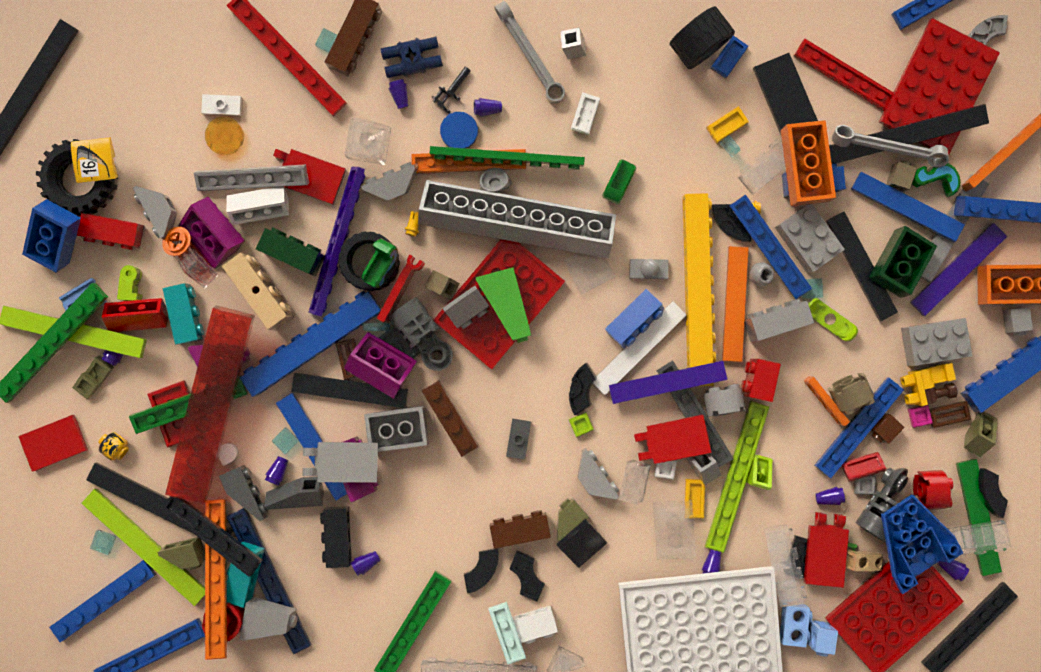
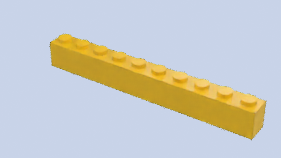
(698, 280)

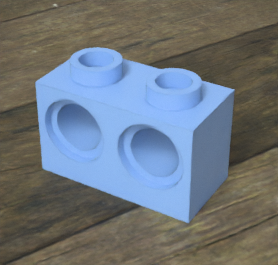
(789, 625)
(822, 638)

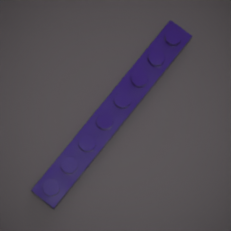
(339, 234)

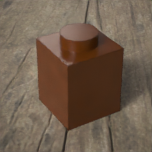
(886, 429)

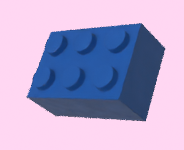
(51, 235)

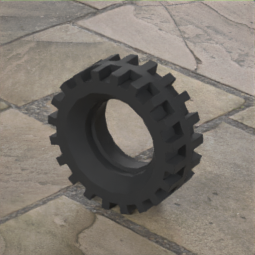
(52, 183)

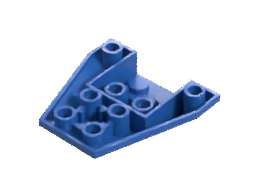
(915, 541)

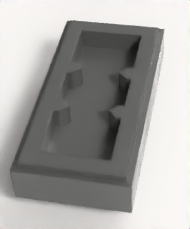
(518, 438)

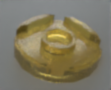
(224, 135)

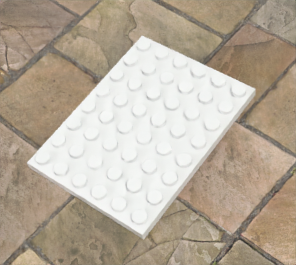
(702, 622)

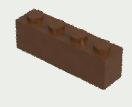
(353, 35)
(450, 418)

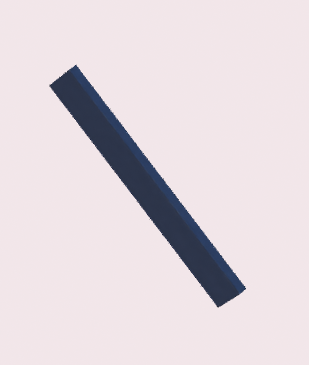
(268, 577)

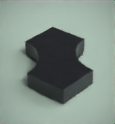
(530, 584)

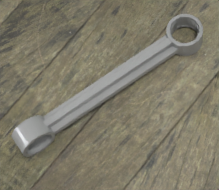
(507, 17)
(888, 145)

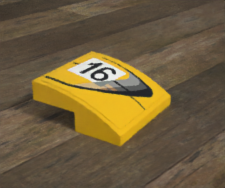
(93, 160)

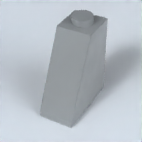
(266, 619)

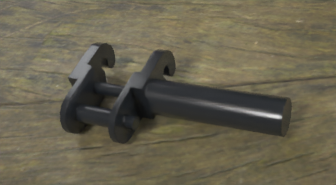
(451, 90)

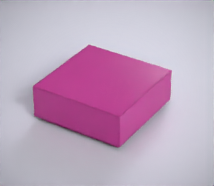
(920, 416)

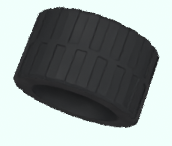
(702, 37)
(346, 255)

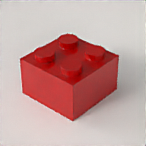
(760, 379)

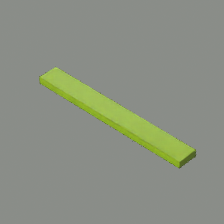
(84, 335)
(737, 476)
(143, 546)

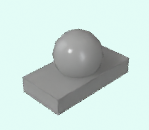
(648, 269)

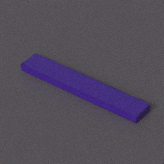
(958, 269)
(668, 382)

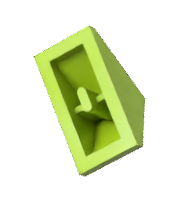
(761, 472)

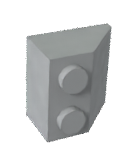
(466, 307)

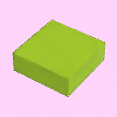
(581, 424)

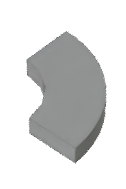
(989, 28)

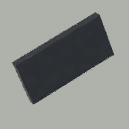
(784, 91)

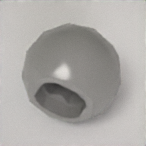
(761, 274)

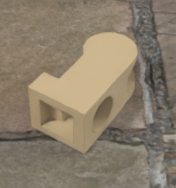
(864, 560)

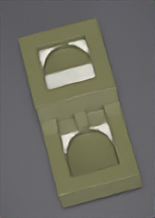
(93, 377)

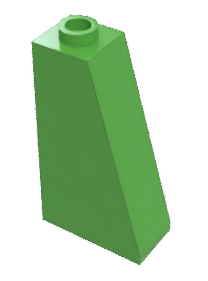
(505, 298)

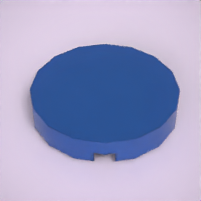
(459, 130)

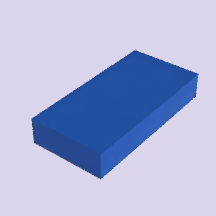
(729, 56)

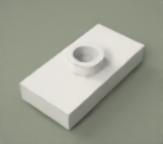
(221, 105)
(585, 113)

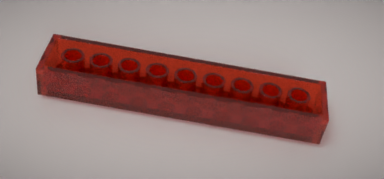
(210, 404)

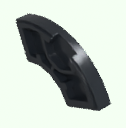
(729, 222)
(580, 389)
(989, 486)
(483, 571)

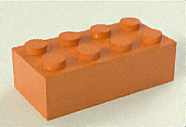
(808, 163)
(1009, 284)

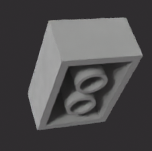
(809, 238)
(778, 320)
(936, 342)
(397, 428)

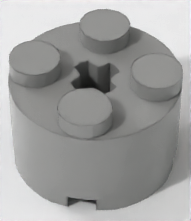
(725, 401)

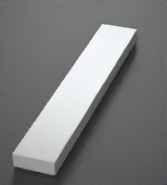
(643, 344)

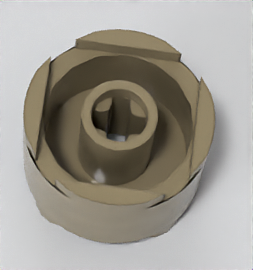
(852, 393)

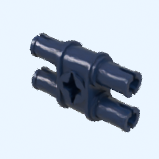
(419, 63)

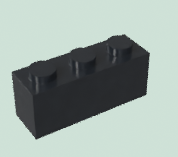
(336, 537)

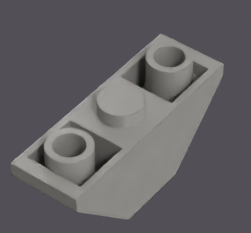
(393, 183)
(157, 210)
(594, 477)

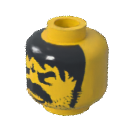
(113, 446)

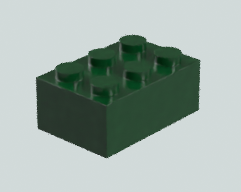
(290, 251)
(903, 262)

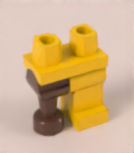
(923, 384)

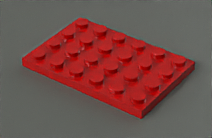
(939, 79)
(487, 334)
(886, 624)

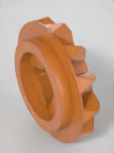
(176, 234)

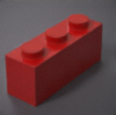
(110, 231)
(135, 315)

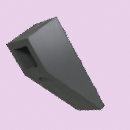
(241, 489)
(296, 494)

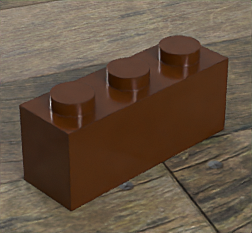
(519, 529)

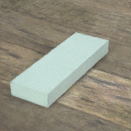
(507, 633)

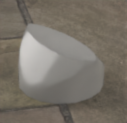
(494, 180)

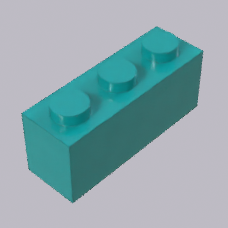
(183, 313)
(239, 585)

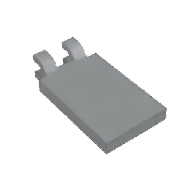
(343, 462)

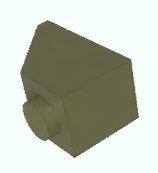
(981, 434)
(569, 517)
(185, 553)

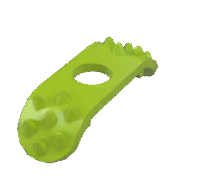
(841, 327)

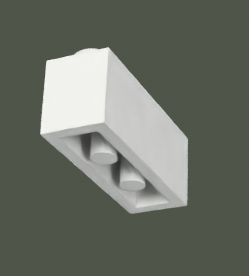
(257, 205)
(535, 624)

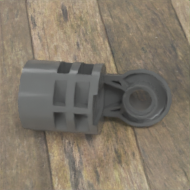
(420, 333)
(882, 501)

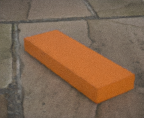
(826, 401)

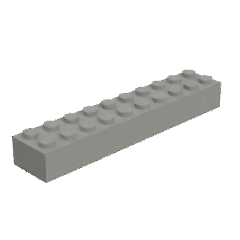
(517, 219)

